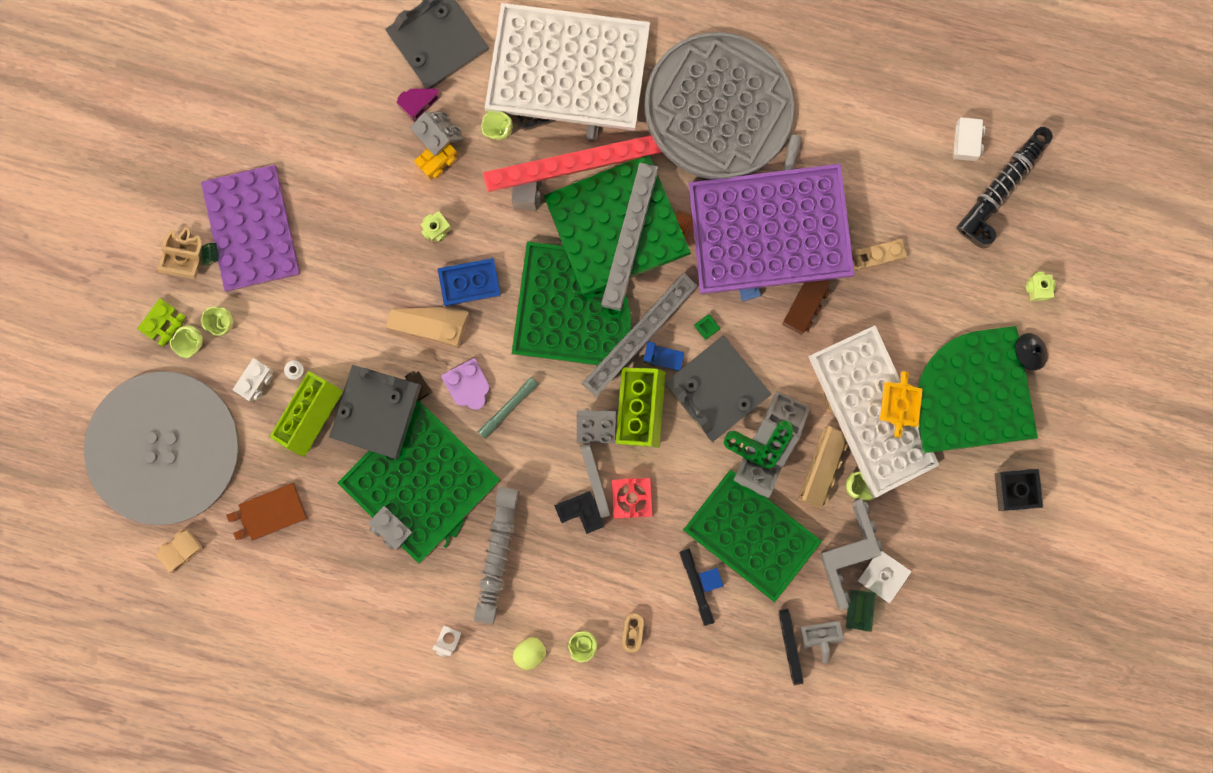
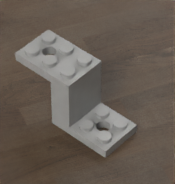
(780, 409)
(851, 553)

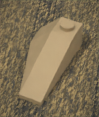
(434, 324)

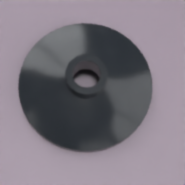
(1031, 351)

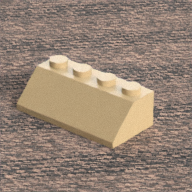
(822, 468)

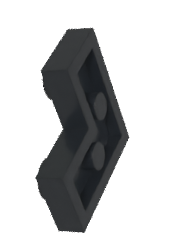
(583, 507)

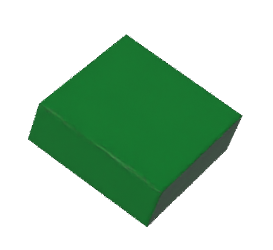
(707, 327)

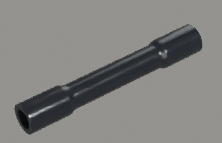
(704, 608)

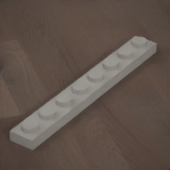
(630, 237)
(639, 334)

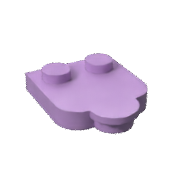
(467, 385)

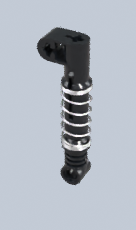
(1000, 188)

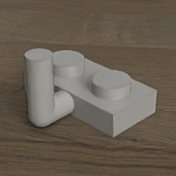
(821, 636)

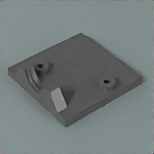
(440, 40)
(719, 389)
(372, 414)

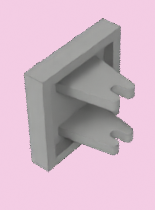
(596, 426)

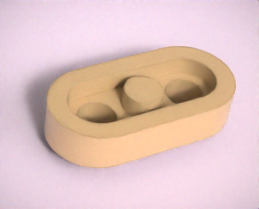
(632, 632)

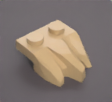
(180, 254)

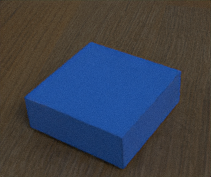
(711, 580)

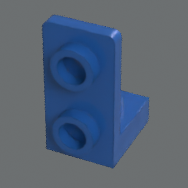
(663, 357)

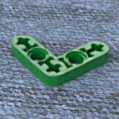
(761, 451)

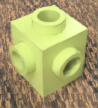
(431, 222)
(1040, 287)

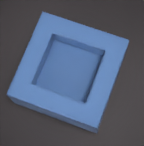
(749, 294)

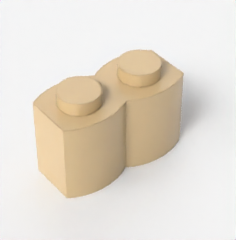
(179, 551)

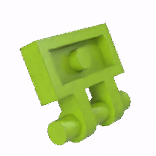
(157, 319)

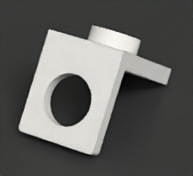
(444, 649)

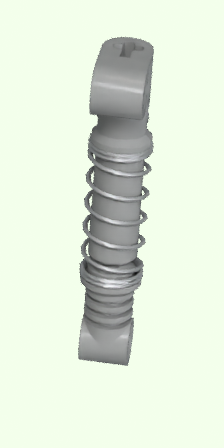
(496, 555)

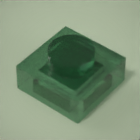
(209, 254)

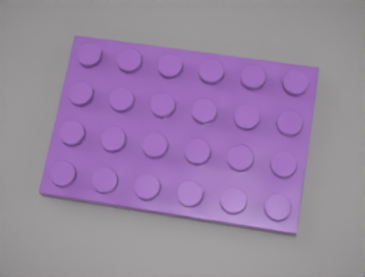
(250, 228)

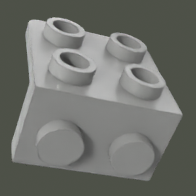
(436, 131)

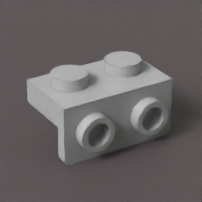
(390, 528)

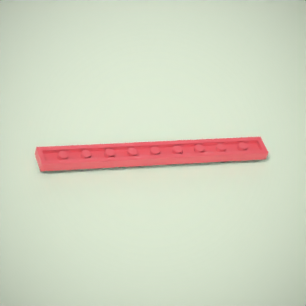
(569, 163)

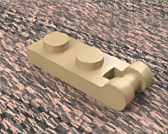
(879, 254)

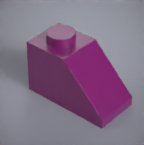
(417, 101)

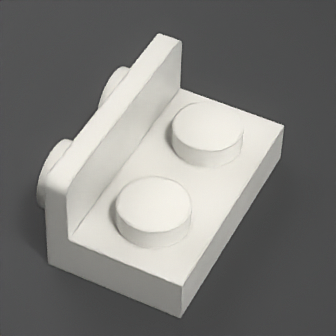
(253, 381)

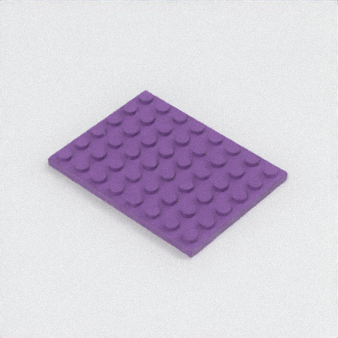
(771, 229)

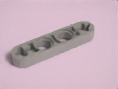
(595, 480)

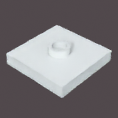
(884, 576)

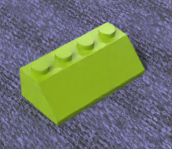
(640, 407)
(306, 414)

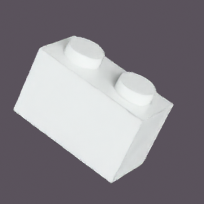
(968, 139)

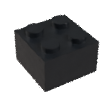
(1018, 490)

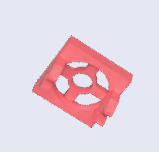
(646, 511)

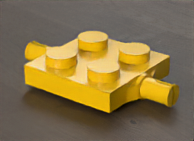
(901, 404)

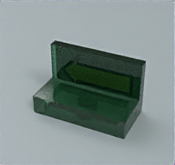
(860, 610)

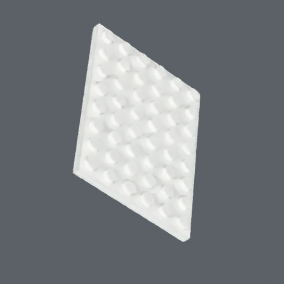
(567, 66)

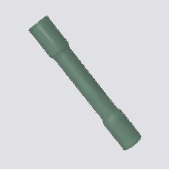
(492, 423)

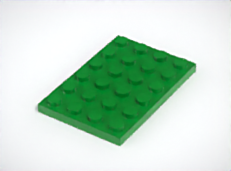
(752, 536)

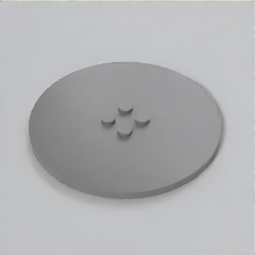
(719, 105)
(161, 448)

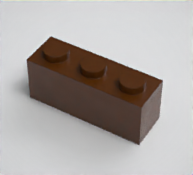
(806, 305)

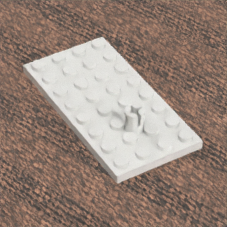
(853, 383)

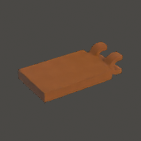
(269, 513)

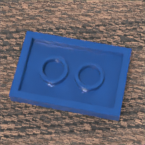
(469, 282)

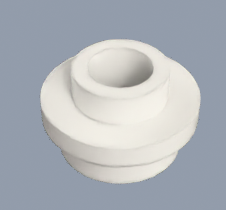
(300, 370)

